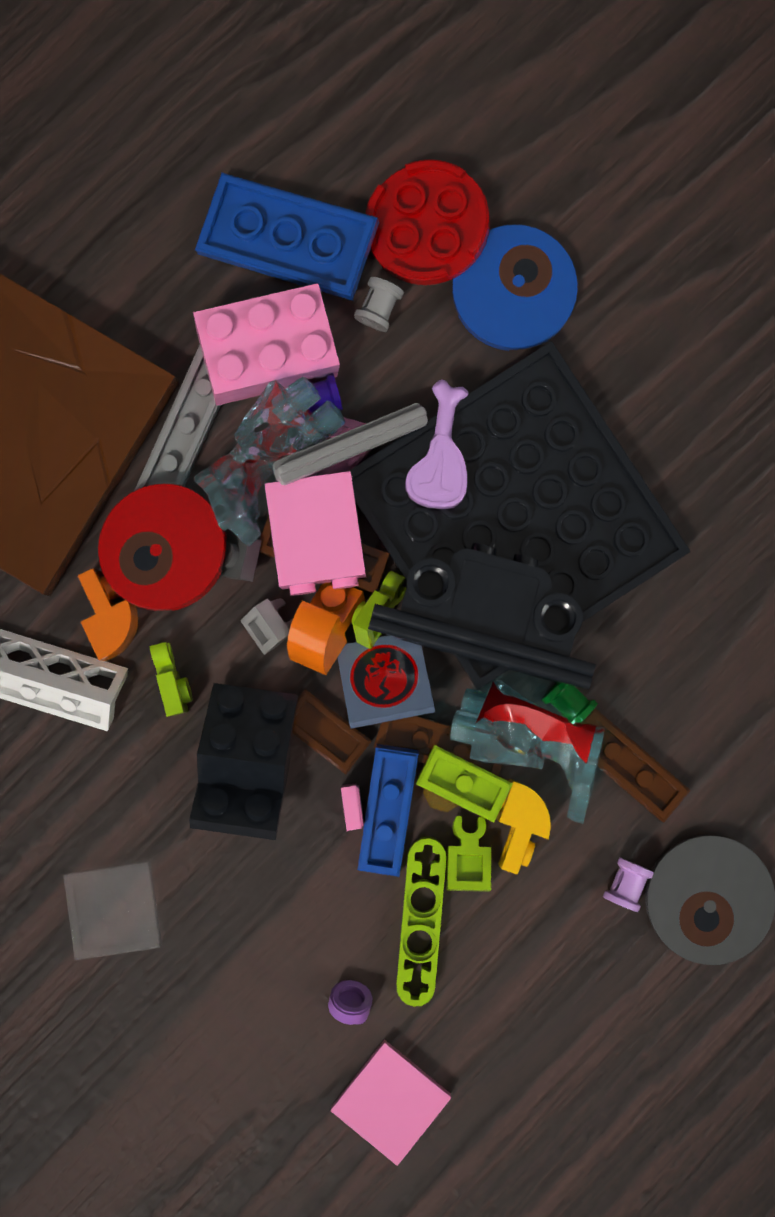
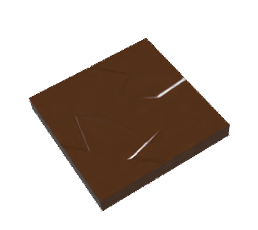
(68, 430)

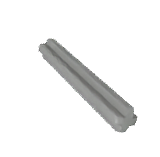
(349, 444)

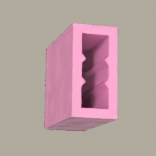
(315, 533)

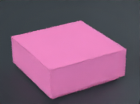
(352, 806)

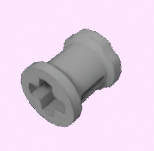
(378, 304)

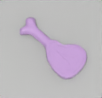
(441, 475)

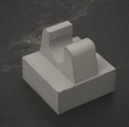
(266, 624)

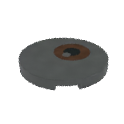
(710, 899)

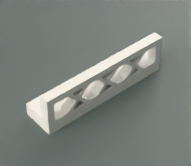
(61, 695)

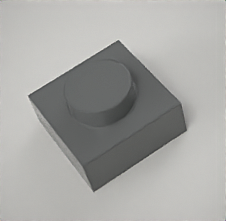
(240, 559)

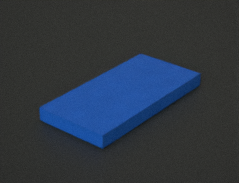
(287, 236)

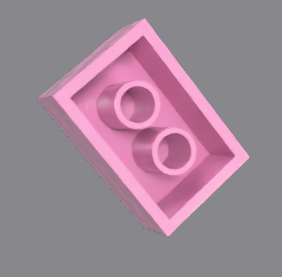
(266, 341)

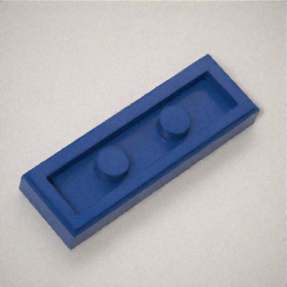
(388, 810)

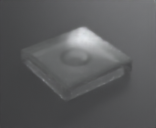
(112, 910)

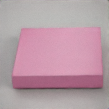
(391, 1102)

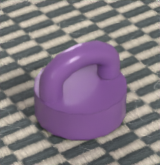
(350, 1002)

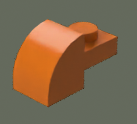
(113, 624)
(320, 627)

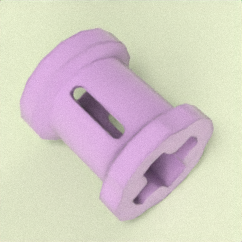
(628, 884)

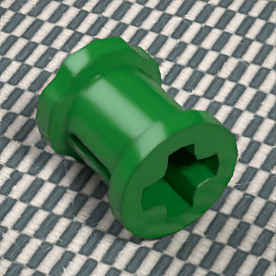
(569, 702)

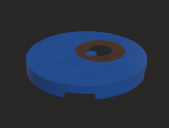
(517, 289)

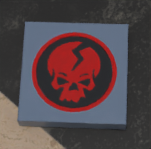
(384, 681)

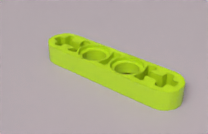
(421, 920)

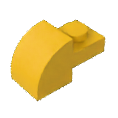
(527, 816)

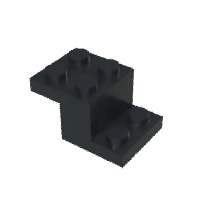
(243, 761)

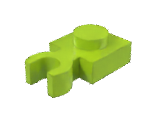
(389, 595)
(173, 689)
(468, 863)

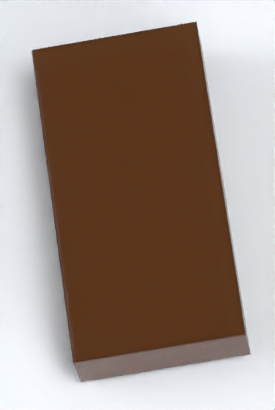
(328, 732)

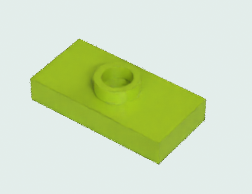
(464, 783)

